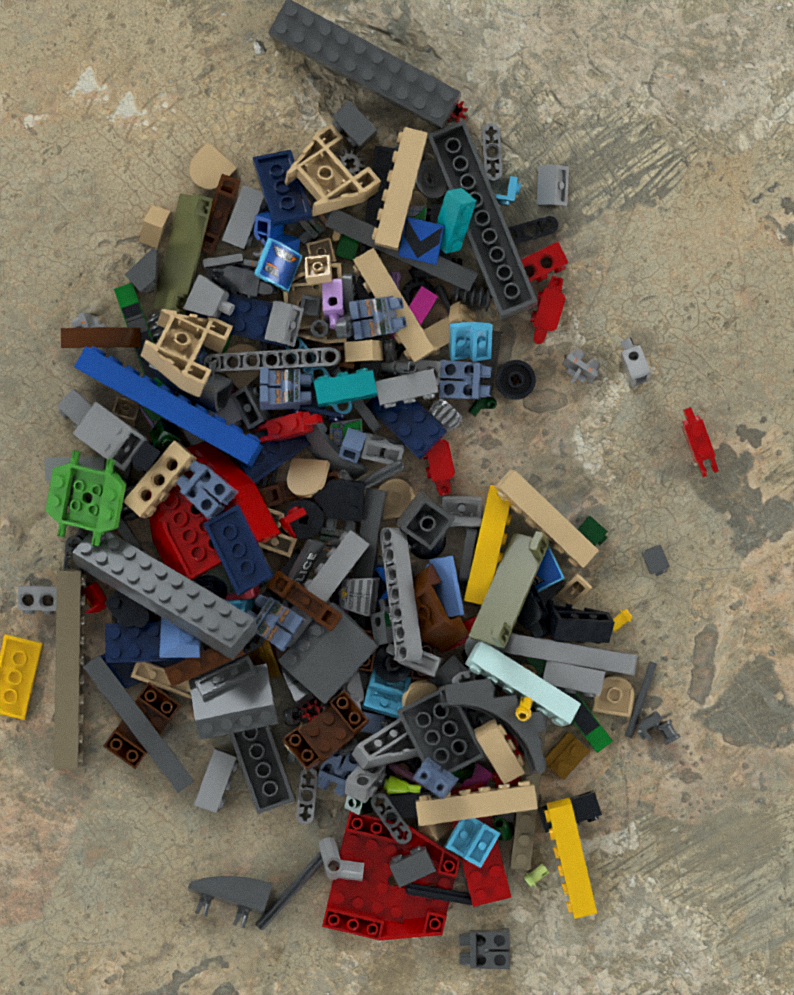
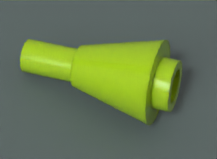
(396, 786)

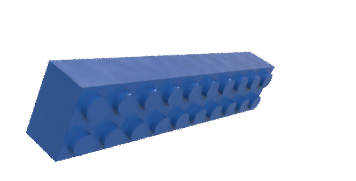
(165, 404)

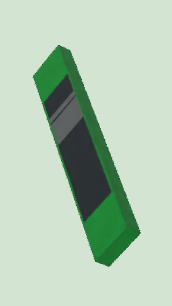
(135, 318)
(583, 718)

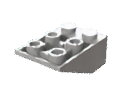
(109, 435)

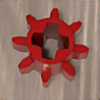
(459, 107)
(307, 713)

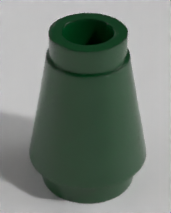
(504, 828)

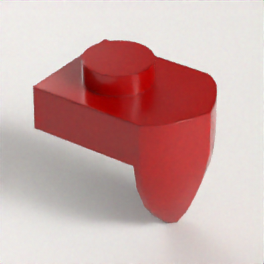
(294, 514)
(95, 598)

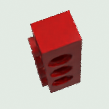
(554, 254)

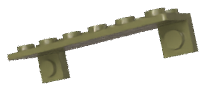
(183, 252)
(509, 589)

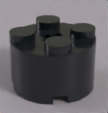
(509, 370)
(315, 519)

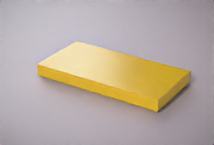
(17, 674)

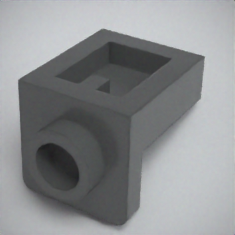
(649, 722)

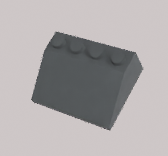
(327, 658)
(237, 707)
(441, 732)

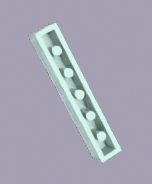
(522, 683)

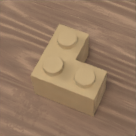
(282, 543)

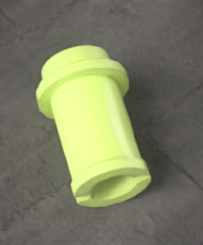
(536, 875)

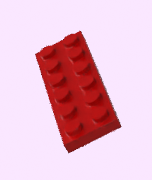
(490, 881)

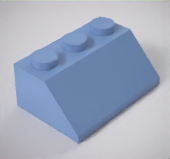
(448, 589)
(177, 642)

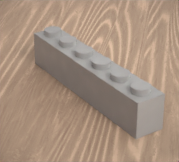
(332, 572)

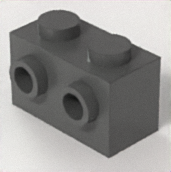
(248, 404)
(412, 865)

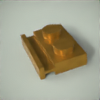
(263, 655)
(566, 755)

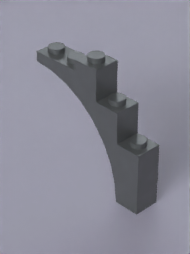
(479, 696)

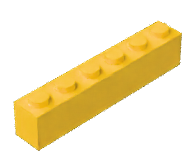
(487, 548)
(571, 858)

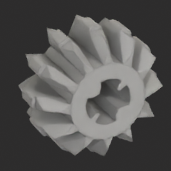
(351, 157)
(445, 414)

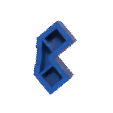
(264, 229)

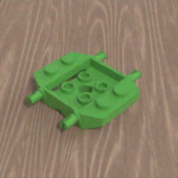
(107, 497)

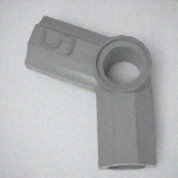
(330, 856)

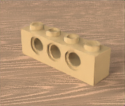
(137, 497)

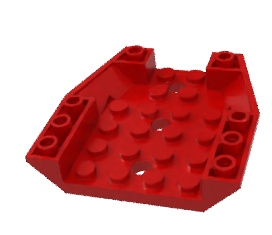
(181, 532)
(373, 905)

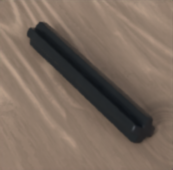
(438, 893)

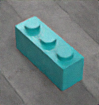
(455, 215)
(345, 388)

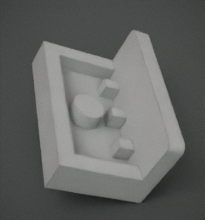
(464, 509)

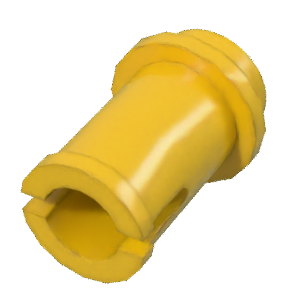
(621, 619)
(524, 712)

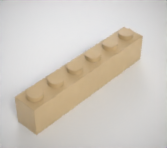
(400, 189)
(382, 285)
(546, 519)
(477, 803)

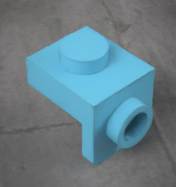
(513, 188)

